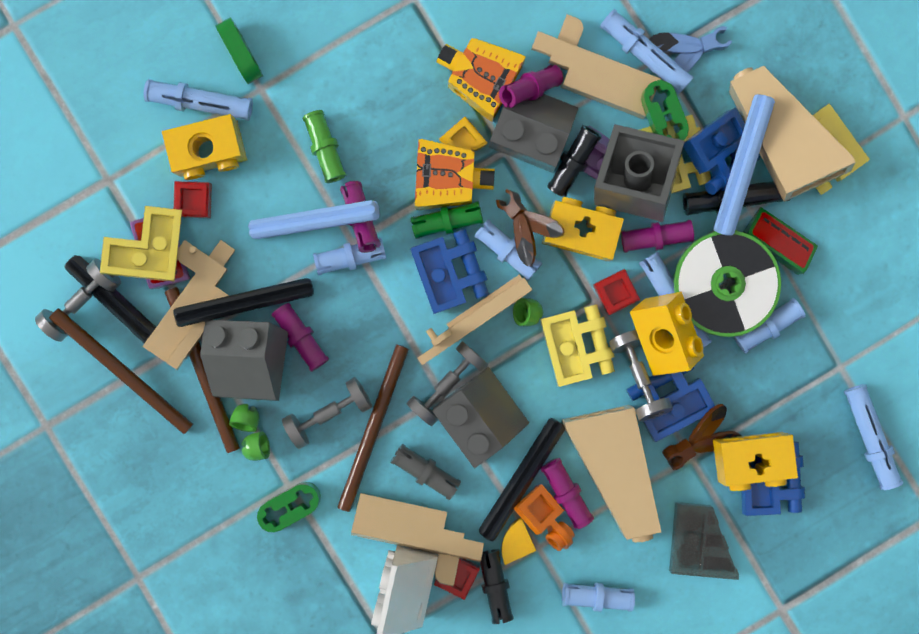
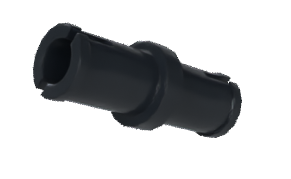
(574, 161)
(495, 587)

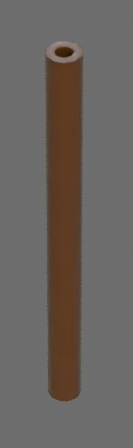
(120, 370)
(215, 403)
(373, 428)

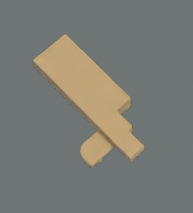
(594, 74)
(476, 316)
(173, 342)
(416, 529)

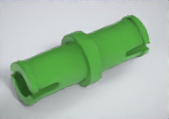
(324, 146)

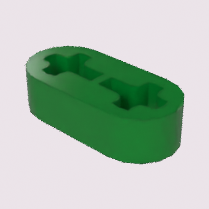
(239, 50)
(671, 106)
(293, 513)

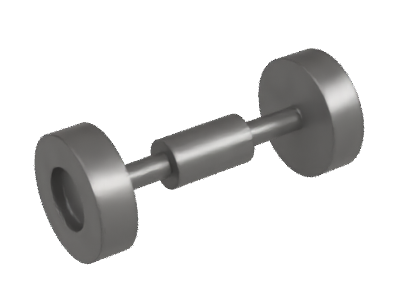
(108, 282)
(627, 342)
(446, 384)
(297, 431)

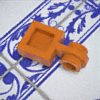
(539, 512)

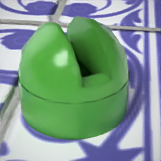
(527, 312)
(245, 419)
(256, 446)

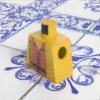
(481, 73)
(447, 176)

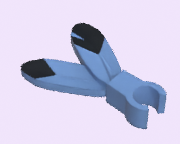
(688, 47)

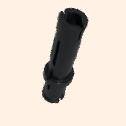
(756, 195)

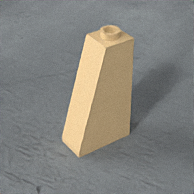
(795, 144)
(617, 464)

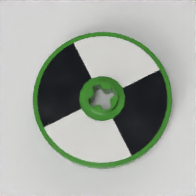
(752, 295)

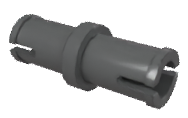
(425, 471)

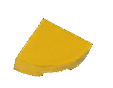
(464, 136)
(516, 542)

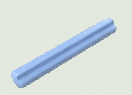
(744, 164)
(314, 219)

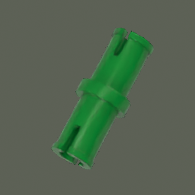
(446, 220)

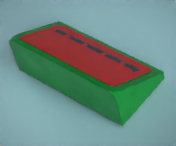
(784, 242)

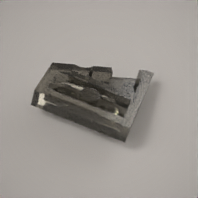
(698, 544)

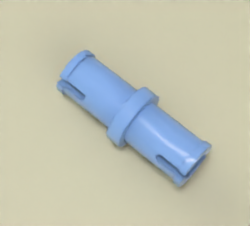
(505, 249)
(346, 257)
(779, 320)
(598, 597)

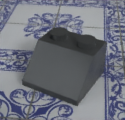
(534, 131)
(638, 172)
(244, 359)
(480, 417)

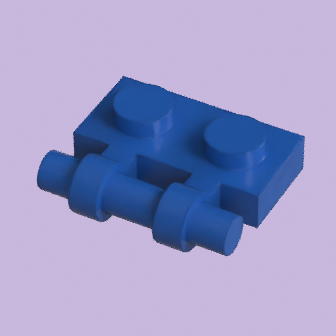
(713, 144)
(439, 275)
(689, 403)
(766, 500)

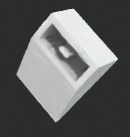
(404, 590)

